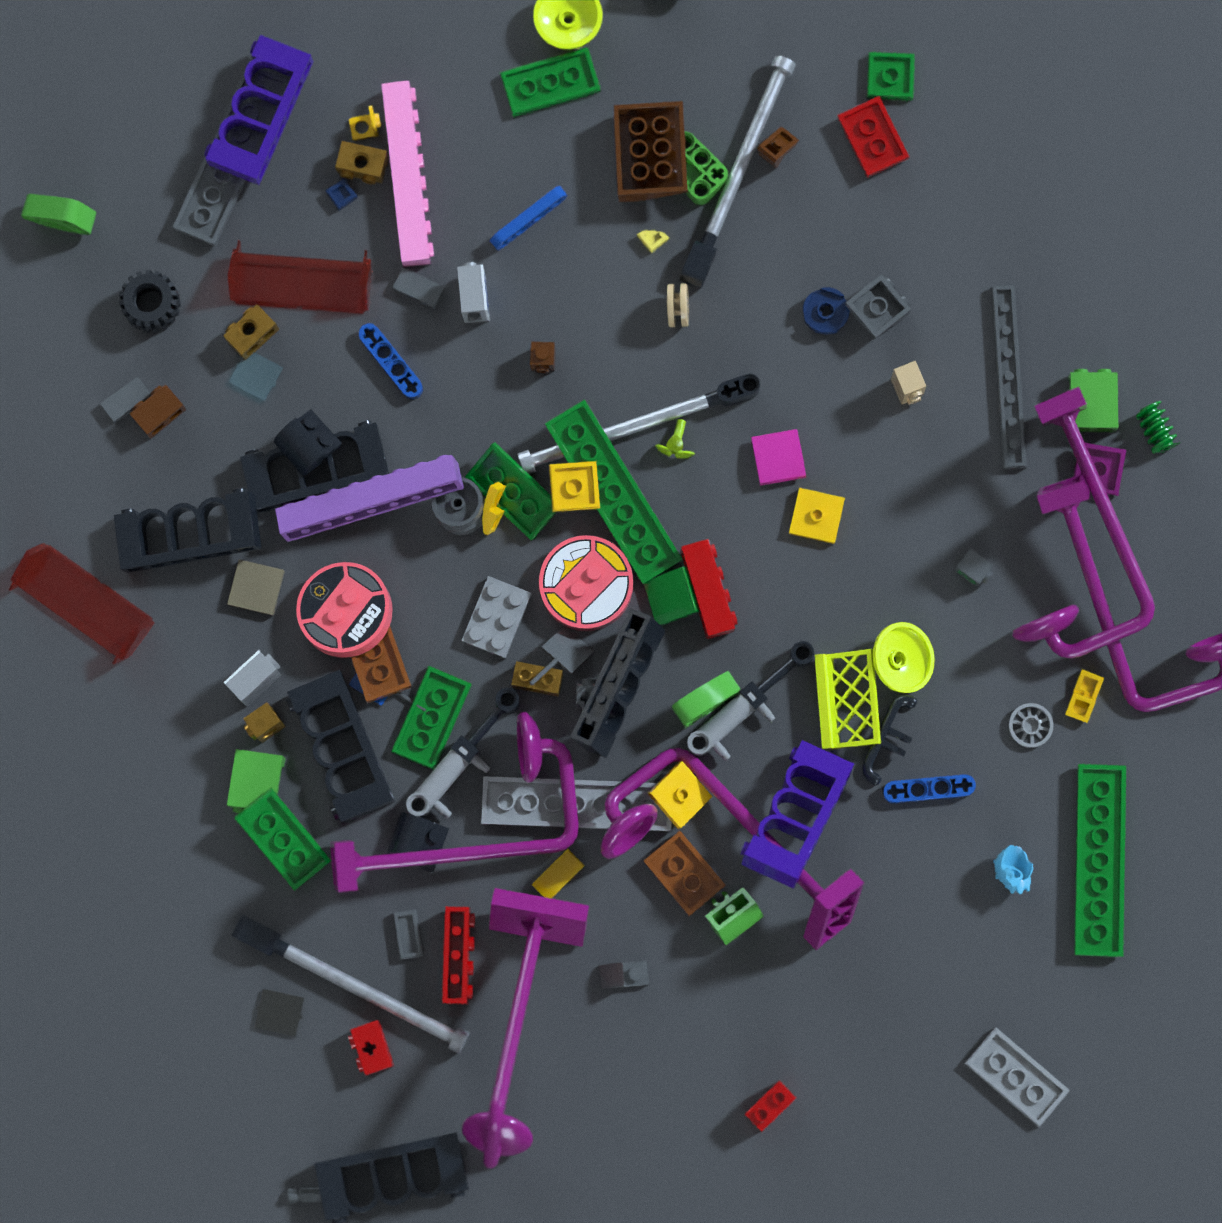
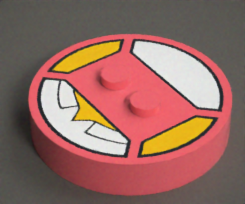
(586, 583)

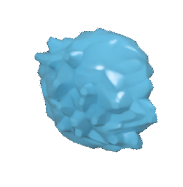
(1014, 869)

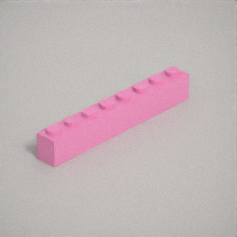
(406, 174)

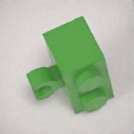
(733, 915)

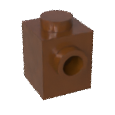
(542, 357)

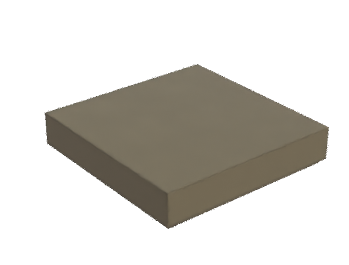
(256, 587)

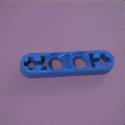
(528, 218)
(392, 360)
(929, 791)

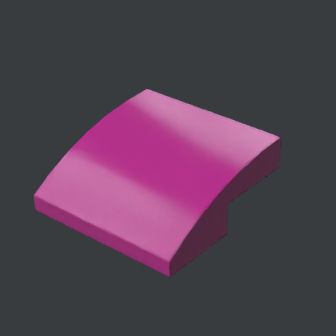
(778, 457)

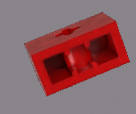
(372, 1033)
(770, 1106)

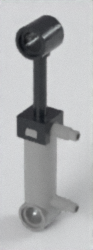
(743, 705)
(455, 762)

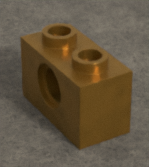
(352, 153)
(248, 344)
(547, 684)
(263, 723)

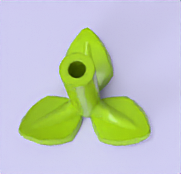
(675, 443)

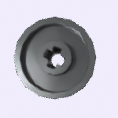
(463, 518)

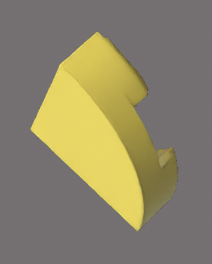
(652, 239)

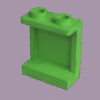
(1101, 396)
(252, 776)

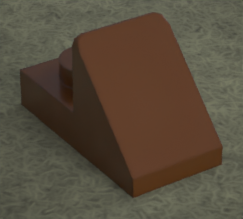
(777, 146)

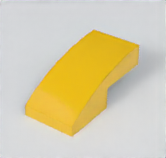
(492, 513)
(1084, 695)
(558, 874)

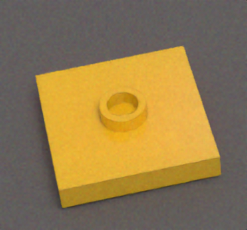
(574, 486)
(816, 515)
(680, 795)

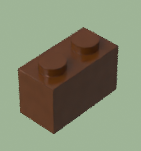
(157, 410)

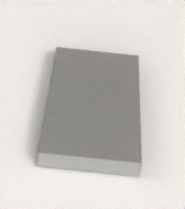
(1017, 1077)

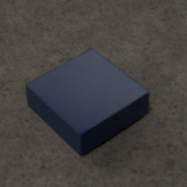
(341, 194)

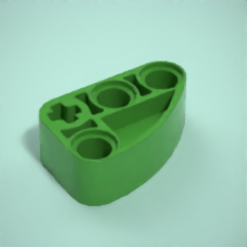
(702, 175)
(59, 213)
(706, 699)

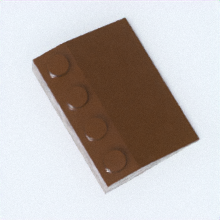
(650, 150)

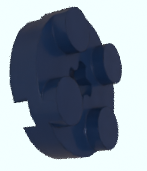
(814, 317)

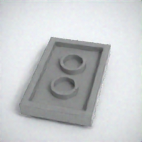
(496, 617)

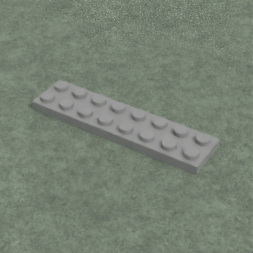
(540, 804)

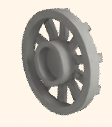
(1031, 725)

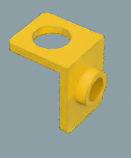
(373, 122)

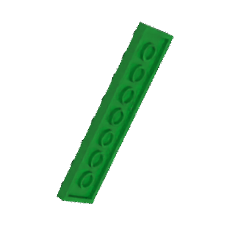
(621, 500)
(1100, 860)

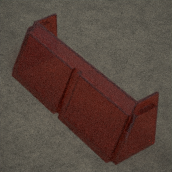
(299, 282)
(82, 600)

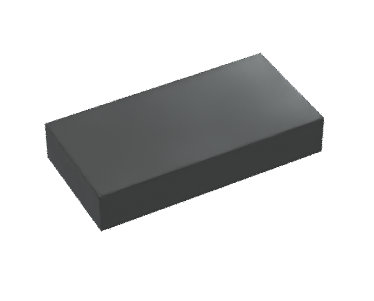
(418, 288)
(125, 399)
(408, 934)

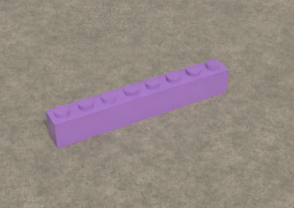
(369, 498)

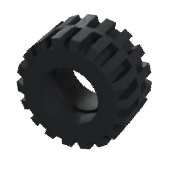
(142, 284)

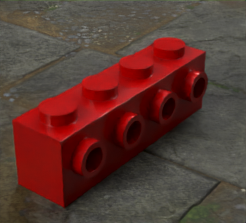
(708, 588)
(457, 954)

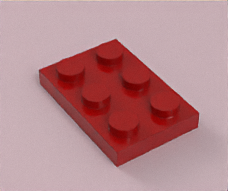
(873, 137)

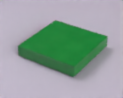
(890, 76)
(671, 596)

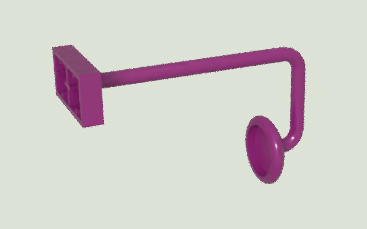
(1063, 412)
(1065, 498)
(348, 864)
(831, 907)
(537, 919)

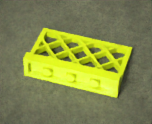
(828, 699)

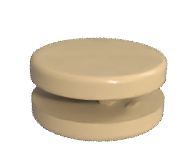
(677, 305)

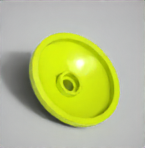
(550, 24)
(912, 655)

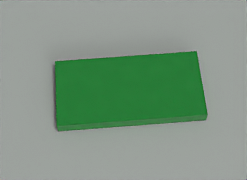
(550, 82)
(523, 499)
(424, 734)
(282, 839)

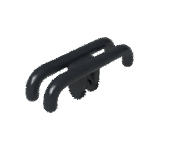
(885, 729)

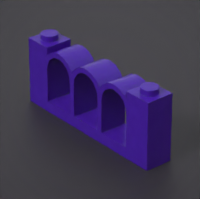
(280, 58)
(778, 862)

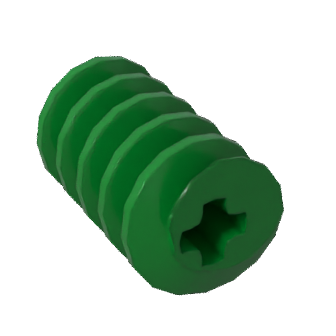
(1156, 428)

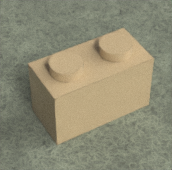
(908, 383)

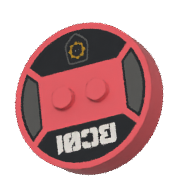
(344, 609)

